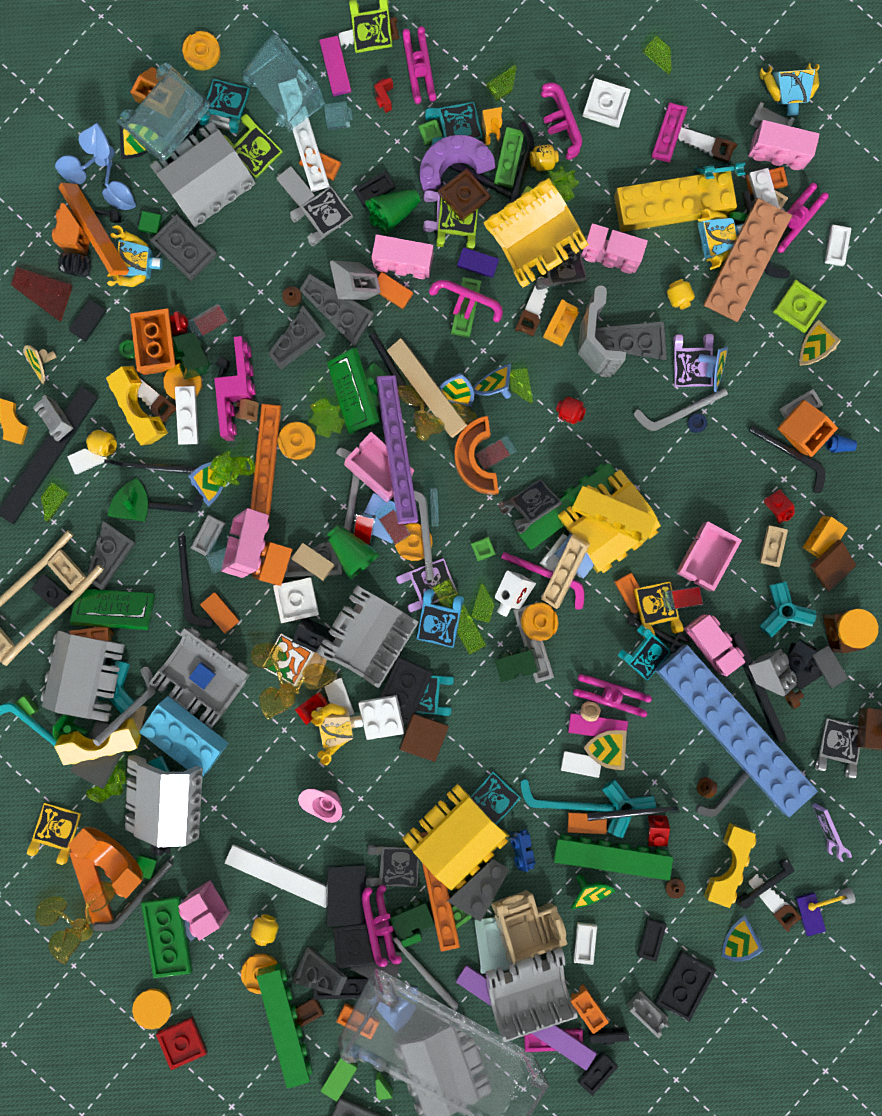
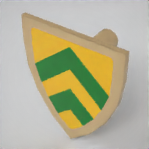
(818, 344)
(36, 360)
(608, 749)

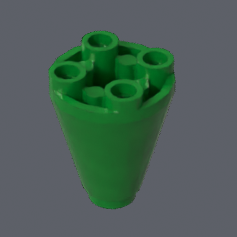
(391, 209)
(351, 551)

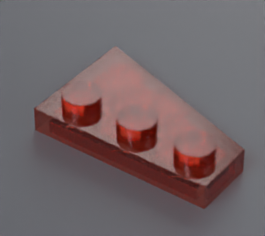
(44, 291)

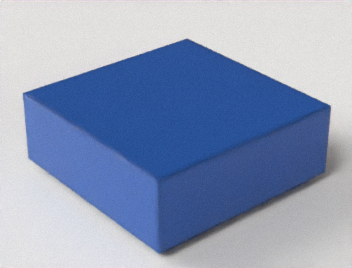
(202, 675)

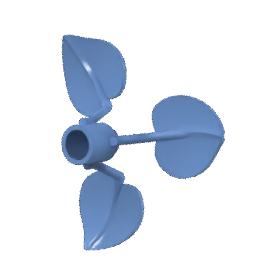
(95, 142)

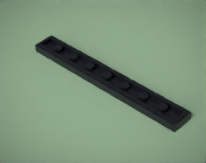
(46, 458)

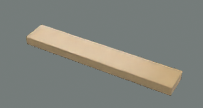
(426, 387)

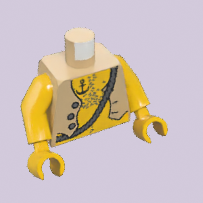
(334, 728)

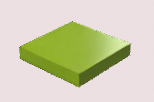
(800, 306)

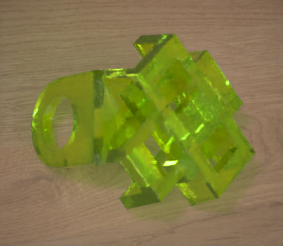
(563, 186)
(331, 422)
(235, 464)
(110, 789)

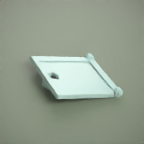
(490, 946)

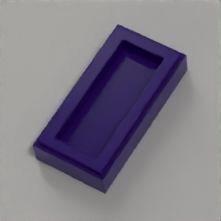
(478, 262)
(811, 920)

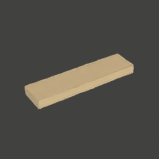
(565, 571)

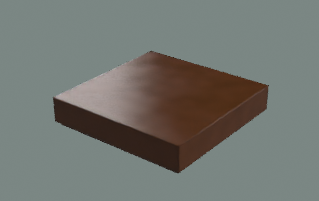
(464, 194)
(833, 565)
(423, 737)

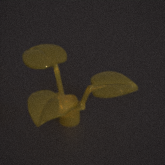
(425, 422)
(277, 701)
(65, 942)

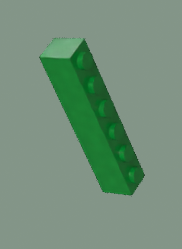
(550, 523)
(612, 857)
(284, 1026)

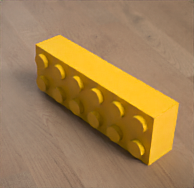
(673, 200)

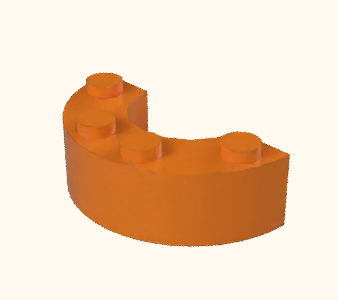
(464, 458)
(110, 856)

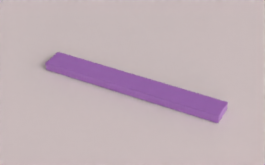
(396, 450)
(553, 1036)

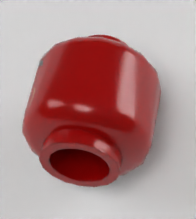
(571, 410)

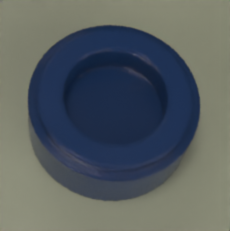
(696, 423)

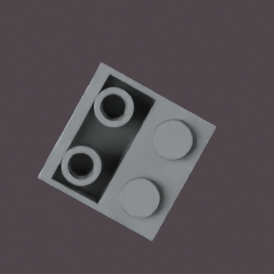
(354, 280)
(774, 672)

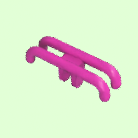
(419, 65)
(555, 91)
(801, 215)
(472, 295)
(612, 695)
(379, 927)

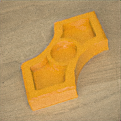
(12, 428)

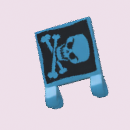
(439, 623)

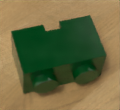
(191, 355)
(523, 662)
(411, 917)

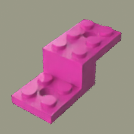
(234, 388)

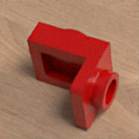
(382, 98)
(178, 324)
(780, 506)
(309, 706)
(658, 830)

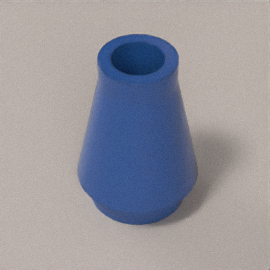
(840, 444)

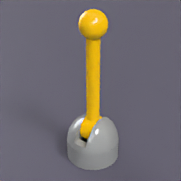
(845, 896)

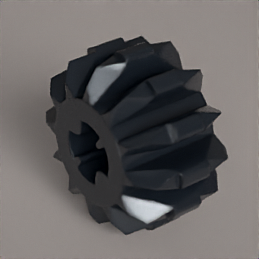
(74, 264)

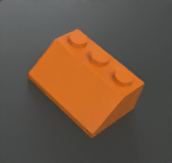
(153, 341)

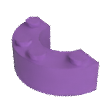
(451, 151)

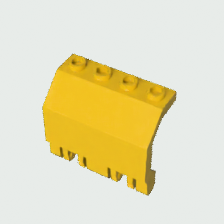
(535, 230)
(606, 543)
(457, 840)

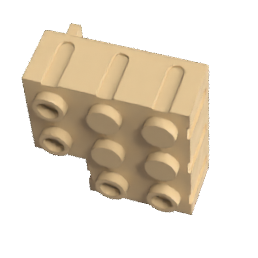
(528, 928)

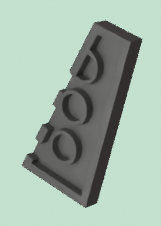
(344, 314)
(635, 339)

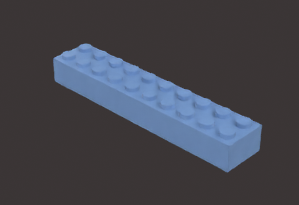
(736, 730)

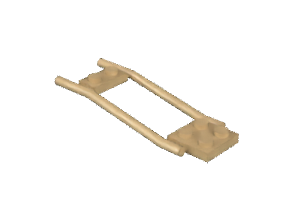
(70, 576)

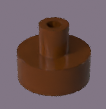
(293, 300)
(793, 699)
(707, 787)
(675, 887)

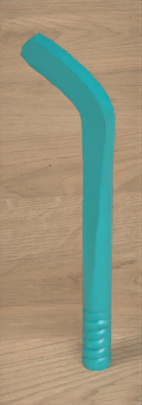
(11, 707)
(560, 804)

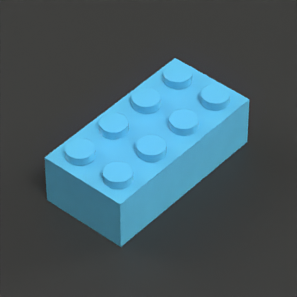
(183, 736)

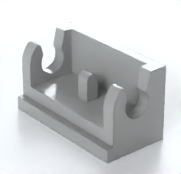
(764, 114)
(53, 417)
(648, 1013)

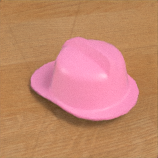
(321, 804)

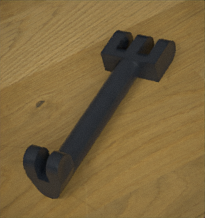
(632, 620)
(746, 900)

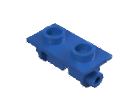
(523, 859)

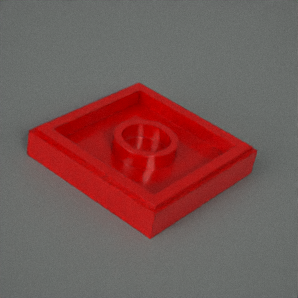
(181, 1043)

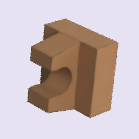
(248, 410)

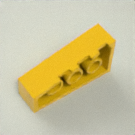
(614, 514)

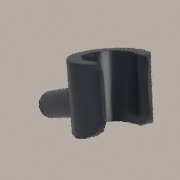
(115, 217)
(223, 364)

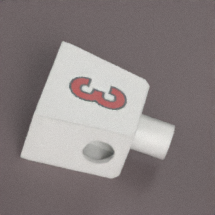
(513, 592)

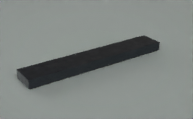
(759, 691)

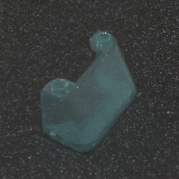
(283, 83)
(165, 114)

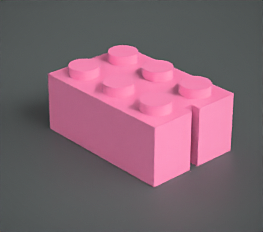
(783, 145)
(619, 251)
(402, 256)
(372, 466)
(243, 554)
(708, 556)
(715, 644)
(203, 910)

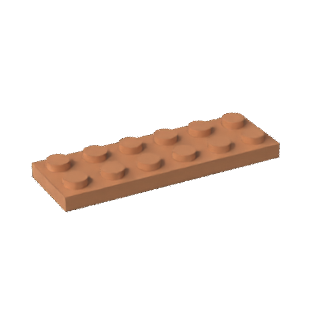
(747, 259)

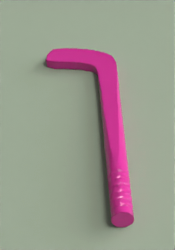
(576, 585)

